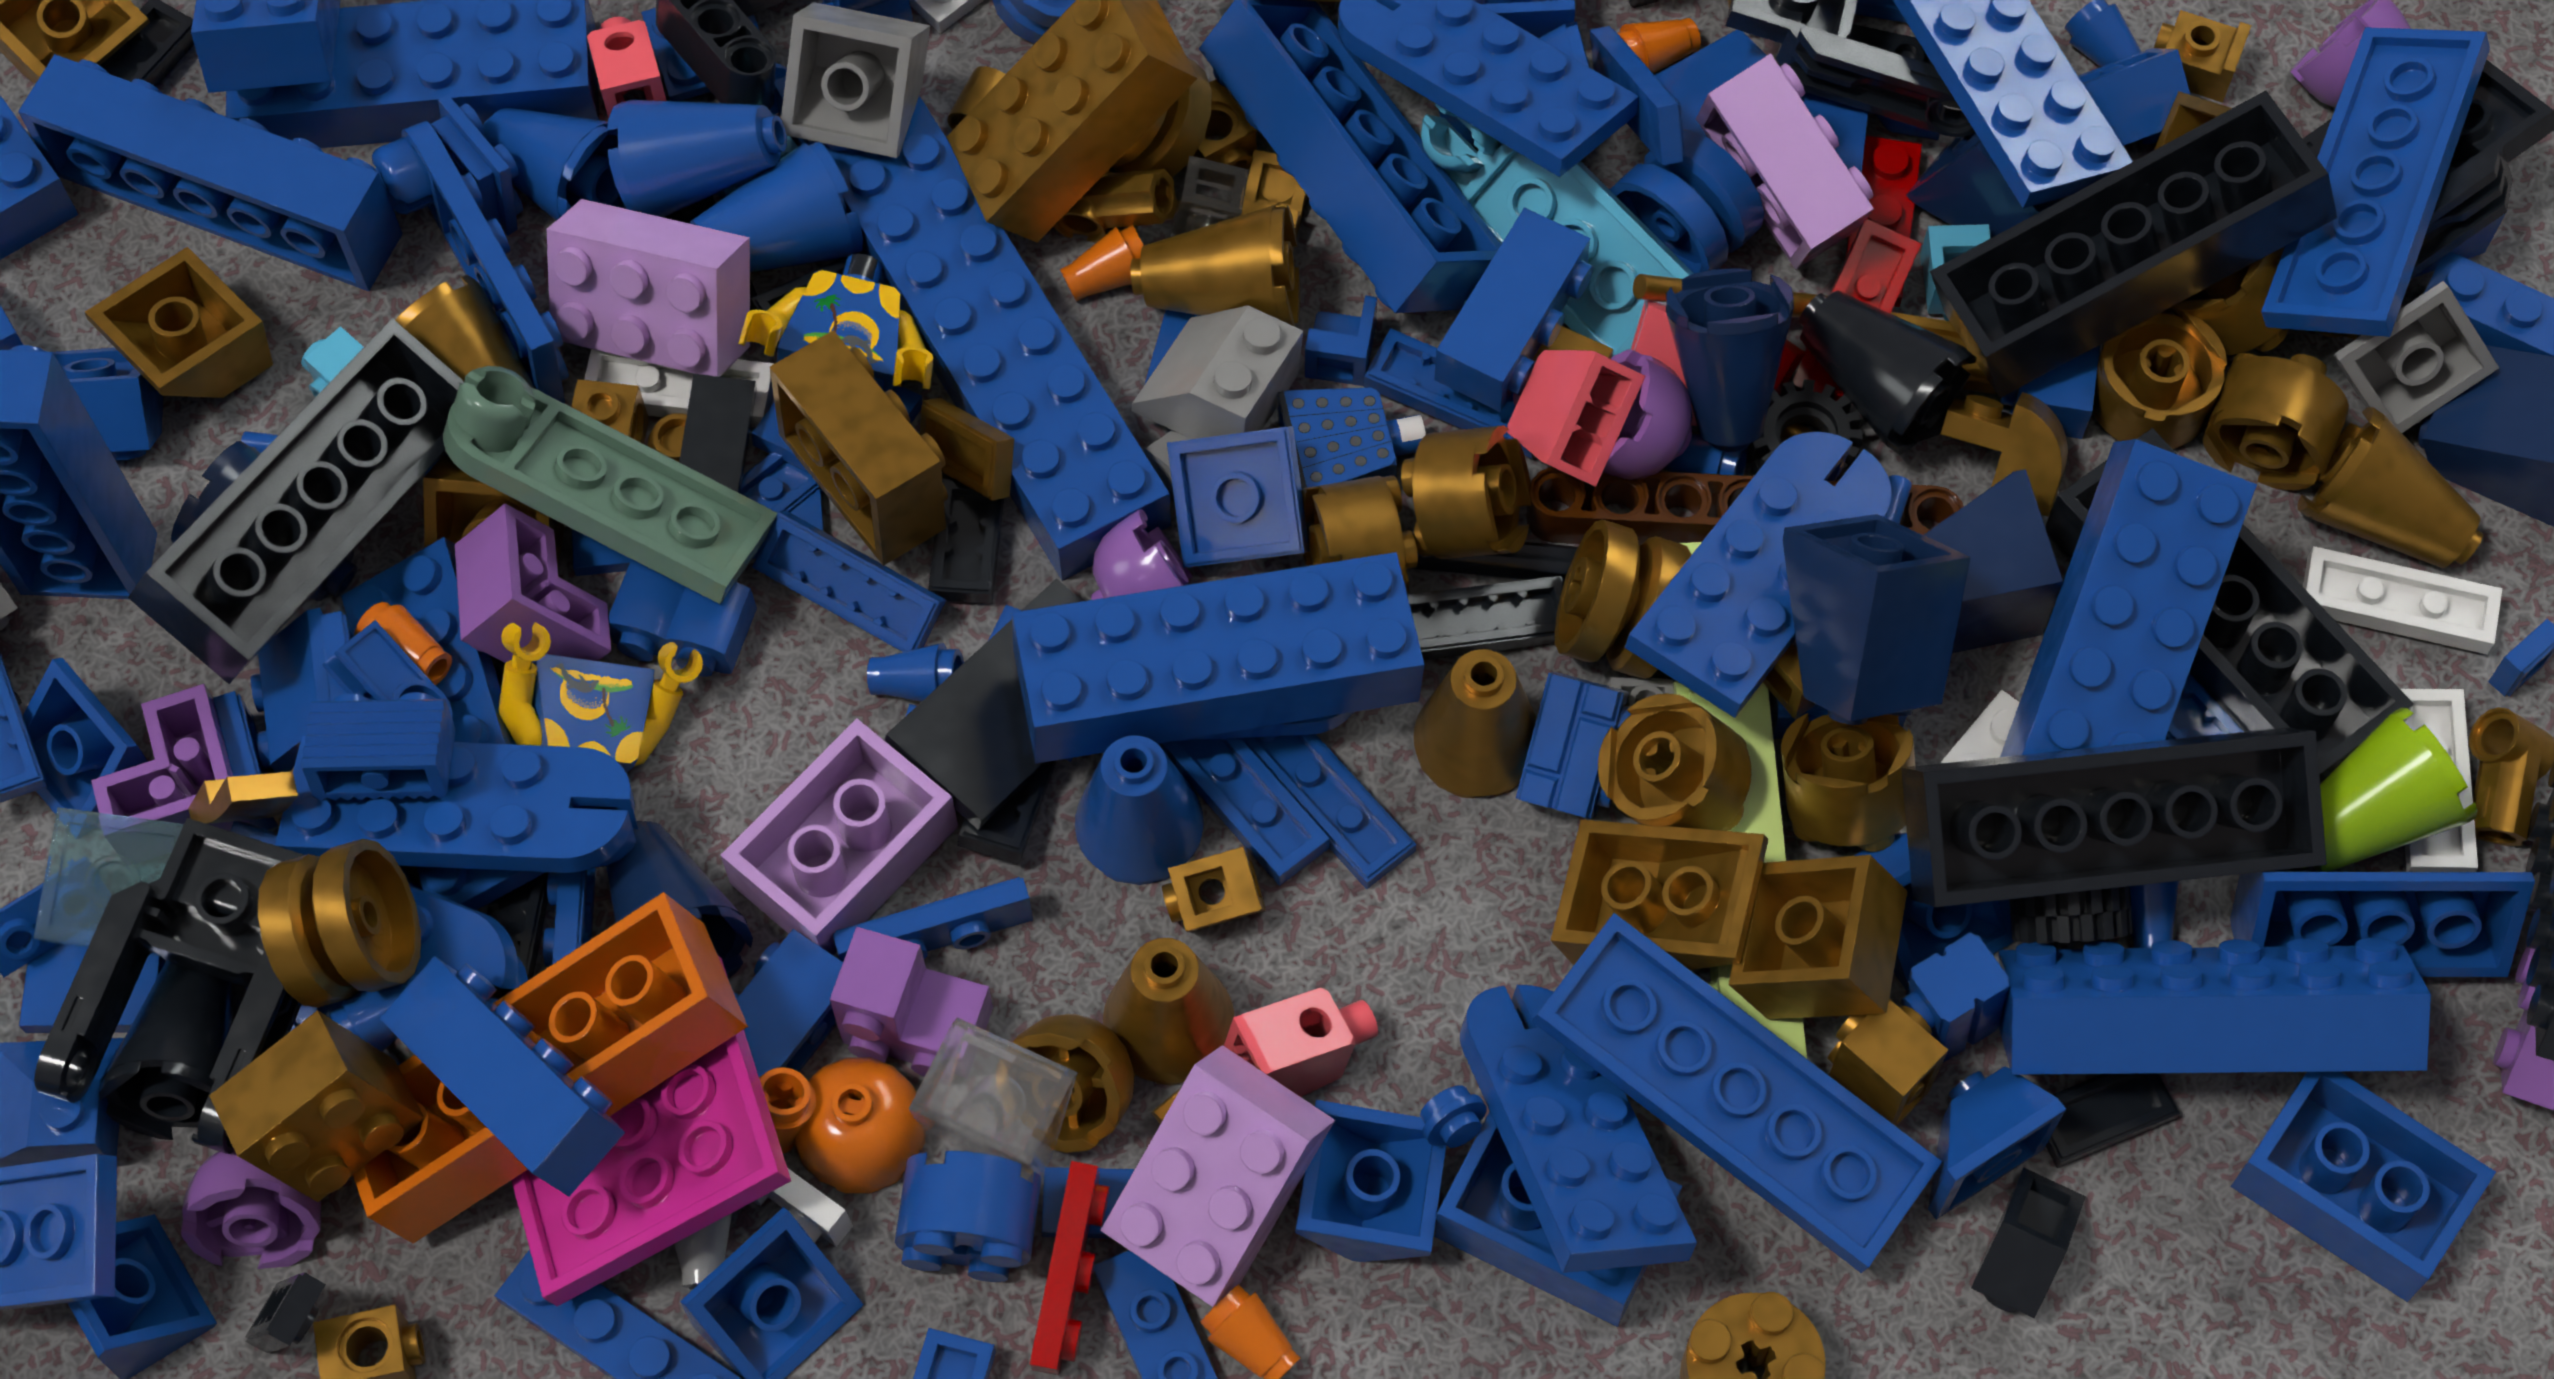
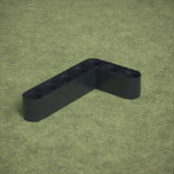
(722, 46)

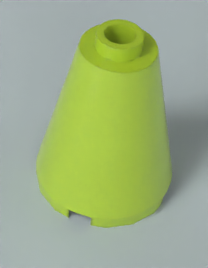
(2390, 794)

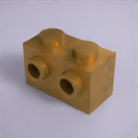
(1887, 1060)

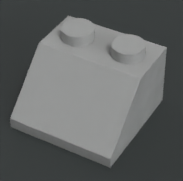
(853, 78)
(2423, 362)
(1222, 374)

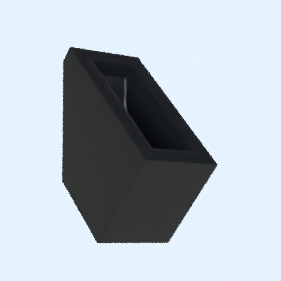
(2028, 1244)

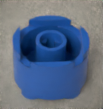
(967, 1214)

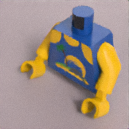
(859, 313)
(589, 701)

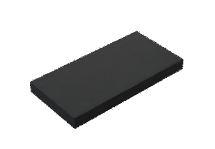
(975, 726)

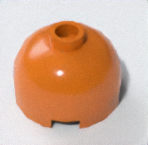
(860, 1126)

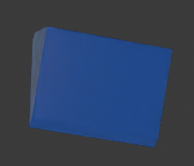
(75, 739)
(1372, 1186)
(771, 1301)
(153, 1302)

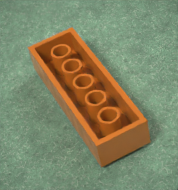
(618, 1007)

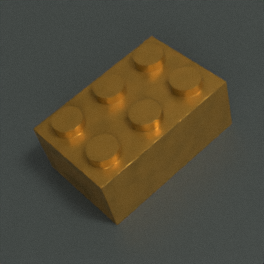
(860, 446)

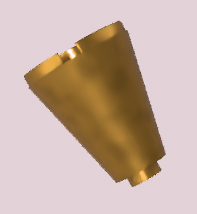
(1224, 267)
(461, 329)
(2393, 496)
(1476, 727)
(1168, 1011)

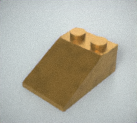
(1672, 884)

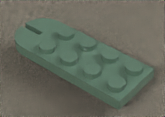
(603, 482)

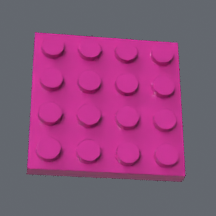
(685, 1161)

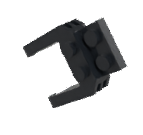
(1846, 71)
(2478, 184)
(194, 917)

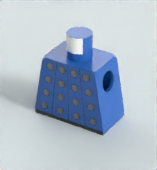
(1345, 434)

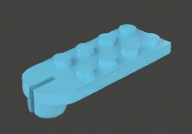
(1621, 247)

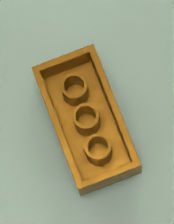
(1069, 111)

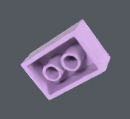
(1789, 157)
(649, 287)
(840, 837)
(1217, 1175)

